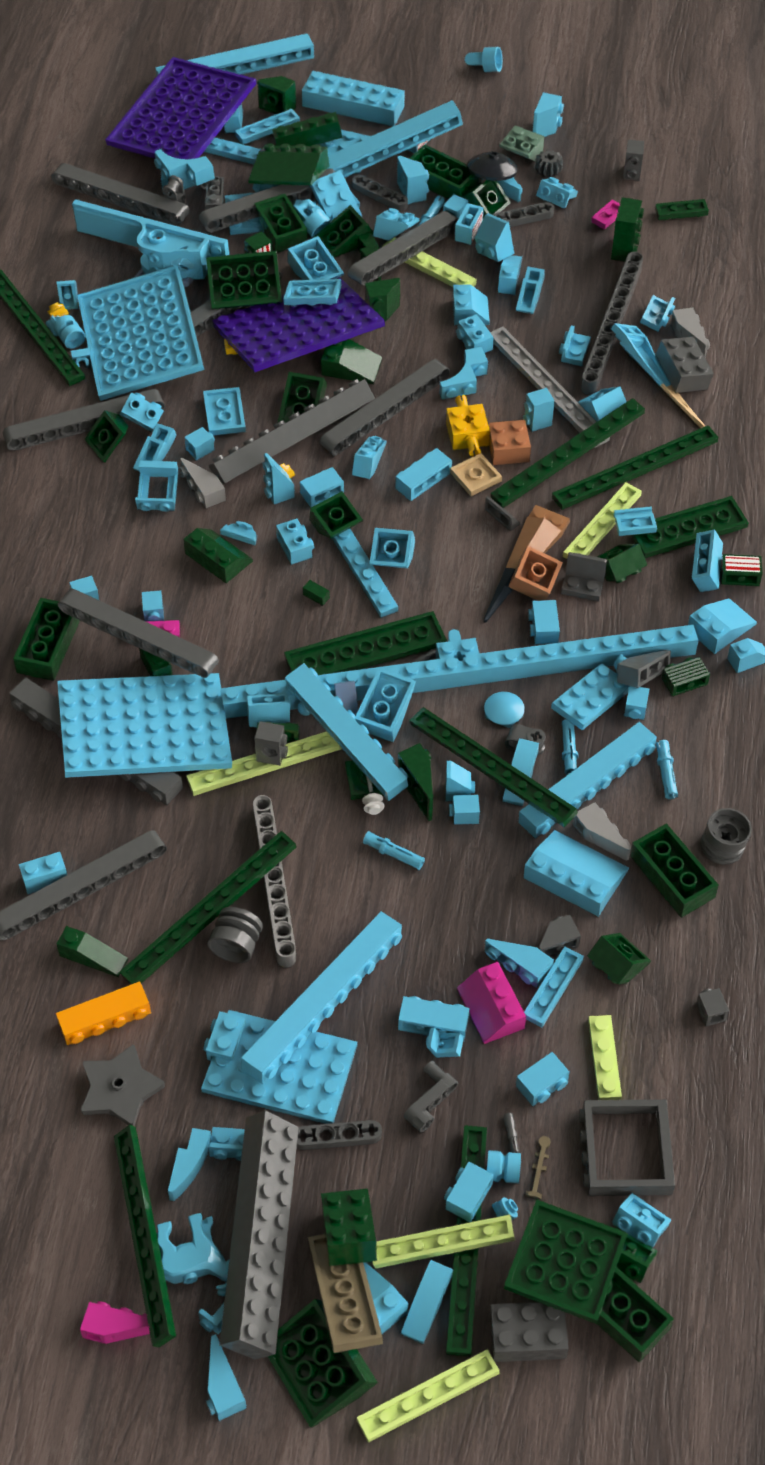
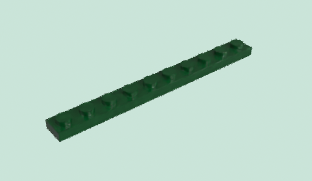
(39, 332)
(567, 453)
(634, 467)
(494, 767)
(208, 909)
(144, 1237)
(465, 1262)

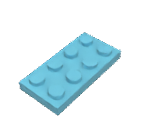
(590, 697)

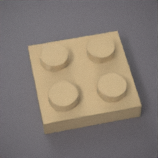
(476, 474)

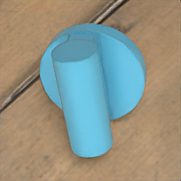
(50, 324)
(505, 1207)

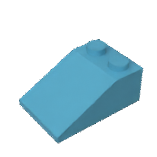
(313, 261)
(720, 624)
(385, 704)
(388, 1302)

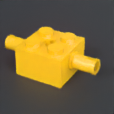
(467, 426)

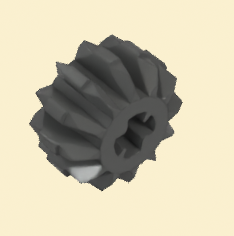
(548, 163)

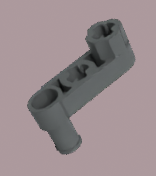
(419, 1113)

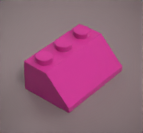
(492, 1003)

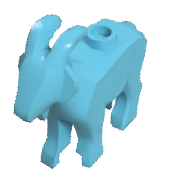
(194, 1258)

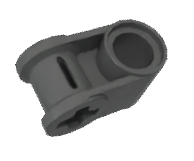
(174, 189)
(519, 731)

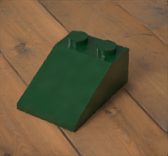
(281, 222)
(343, 232)
(350, 362)
(299, 393)
(418, 768)

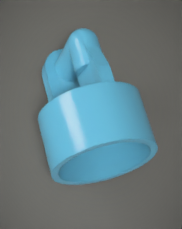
(490, 59)
(316, 220)

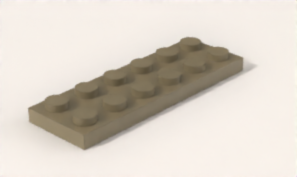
(345, 1300)

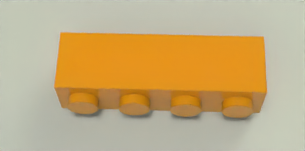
(103, 1013)

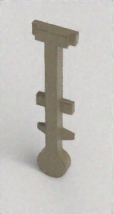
(544, 1143)

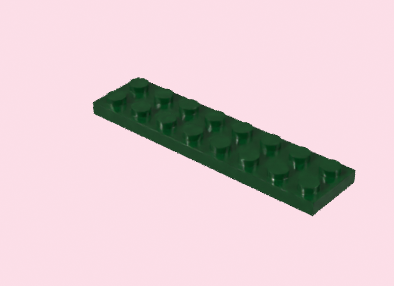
(370, 646)

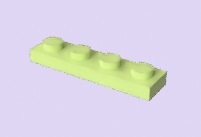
(604, 1058)

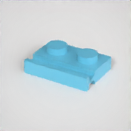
(635, 521)

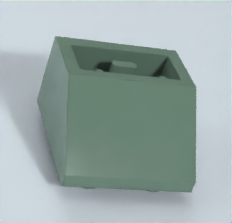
(523, 143)

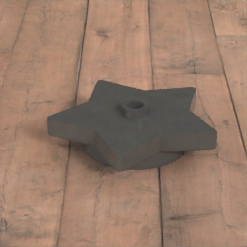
(119, 1086)

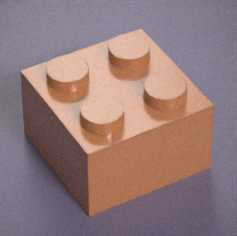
(509, 442)
(535, 574)

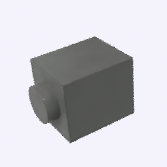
(712, 1006)

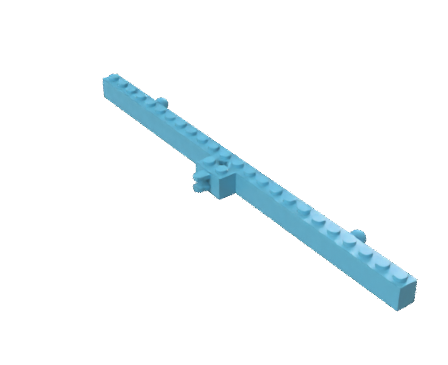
(461, 664)

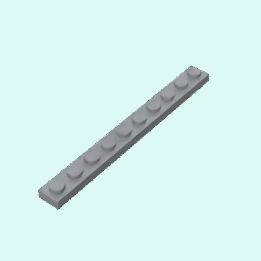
(542, 379)

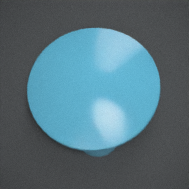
(504, 708)

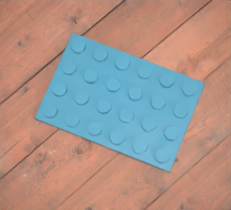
(303, 1087)

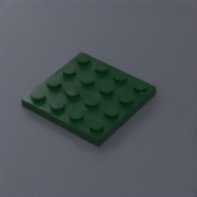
(566, 1261)

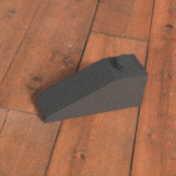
(643, 668)

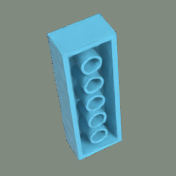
(353, 98)

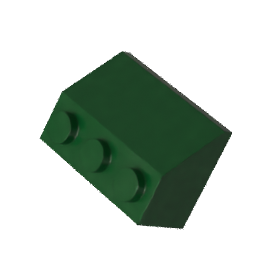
(215, 554)

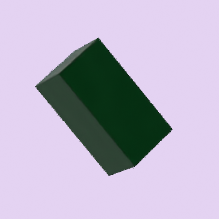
(316, 592)

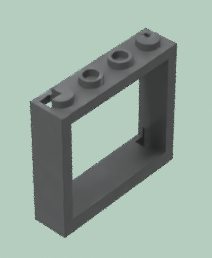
(596, 1187)

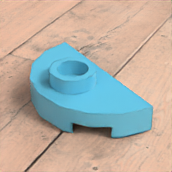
(240, 531)

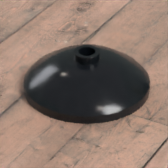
(492, 166)

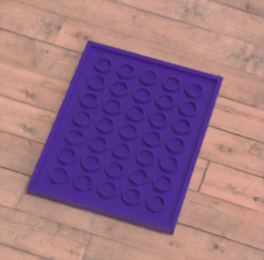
(181, 110)
(282, 332)

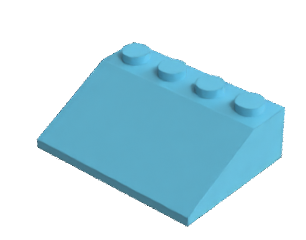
(574, 872)

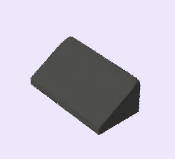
(500, 514)

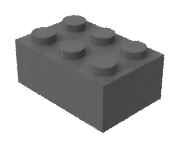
(684, 364)
(528, 1332)

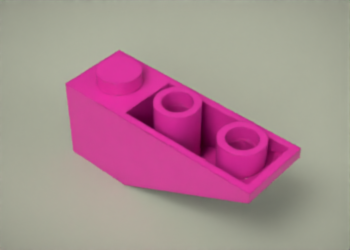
(111, 1324)

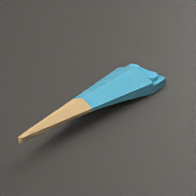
(639, 348)

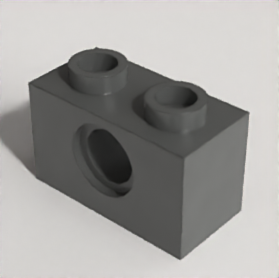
(633, 160)
(270, 743)

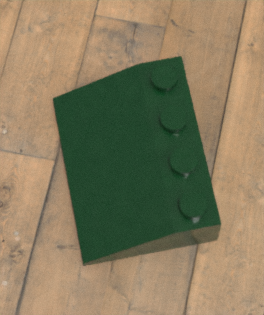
(289, 164)
(244, 280)
(312, 1372)

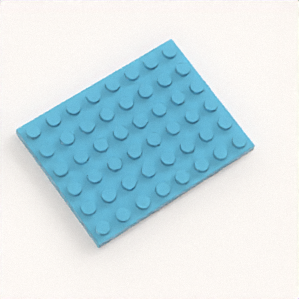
(140, 333)
(143, 725)

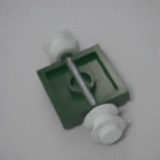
(362, 788)

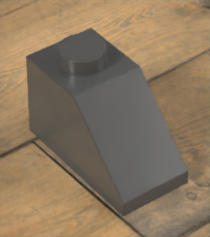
(560, 934)

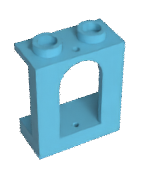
(157, 469)

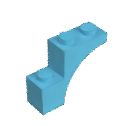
(198, 169)
(465, 381)

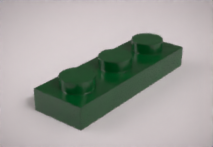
(681, 209)

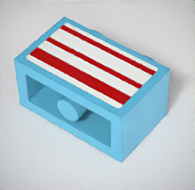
(468, 223)

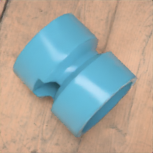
(69, 331)
(504, 1166)

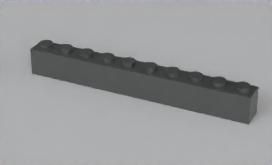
(289, 433)
(44, 708)

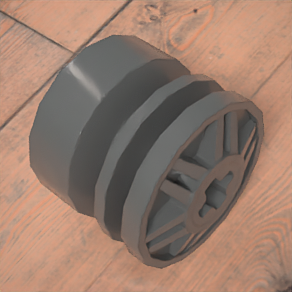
(726, 836)
(235, 934)

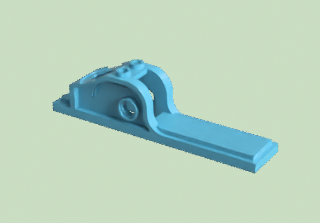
(142, 233)

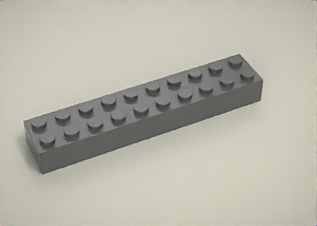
(259, 1236)

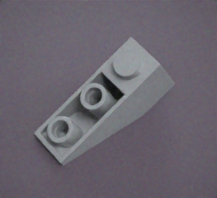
(687, 324)
(204, 483)
(598, 830)

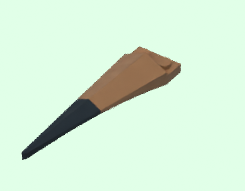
(540, 532)

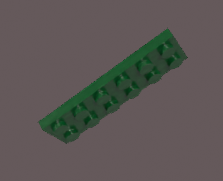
(681, 527)

